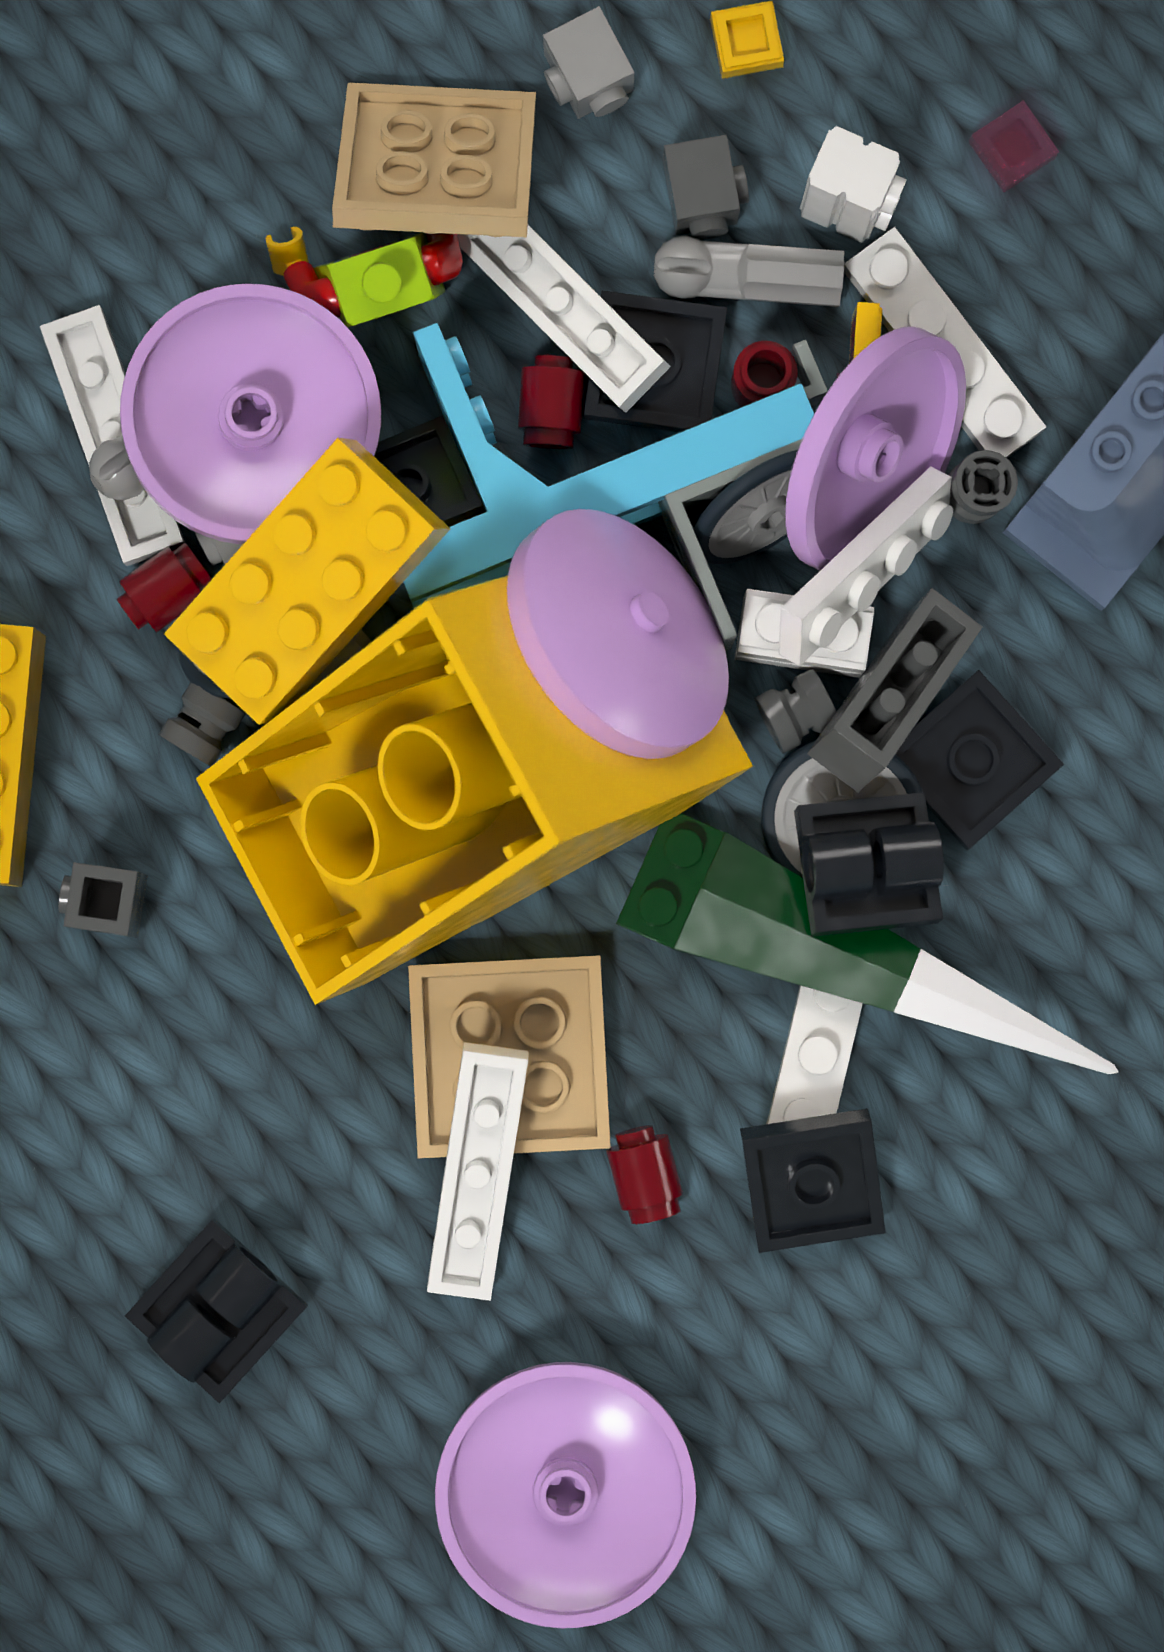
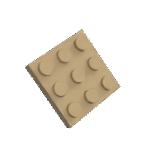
(435, 160)
(522, 1005)

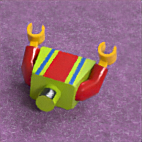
(371, 280)

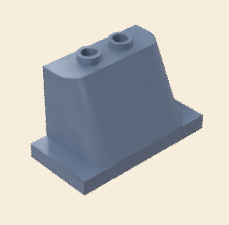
(1106, 495)

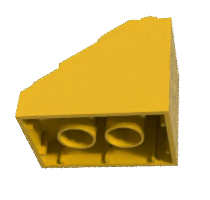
(432, 793)

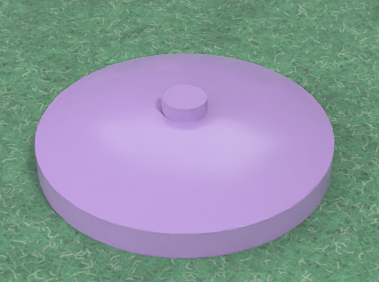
(240, 402)
(873, 438)
(617, 634)
(565, 1495)

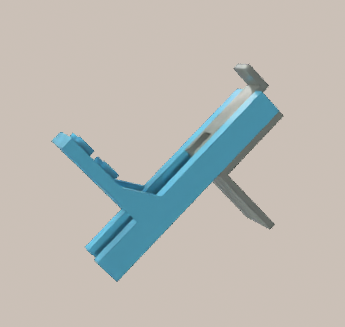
(662, 479)

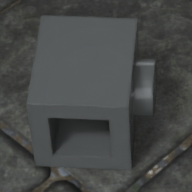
(704, 186)
(103, 899)

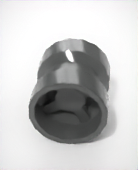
(971, 493)
(794, 712)
(202, 724)

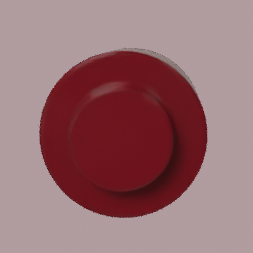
(762, 371)
(551, 402)
(163, 587)
(645, 1175)

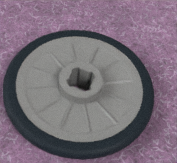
(747, 513)
(805, 781)

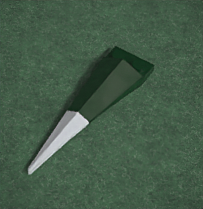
(742, 909)

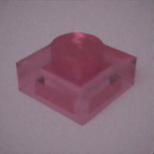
(1013, 146)

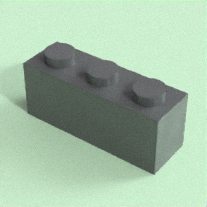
(895, 690)

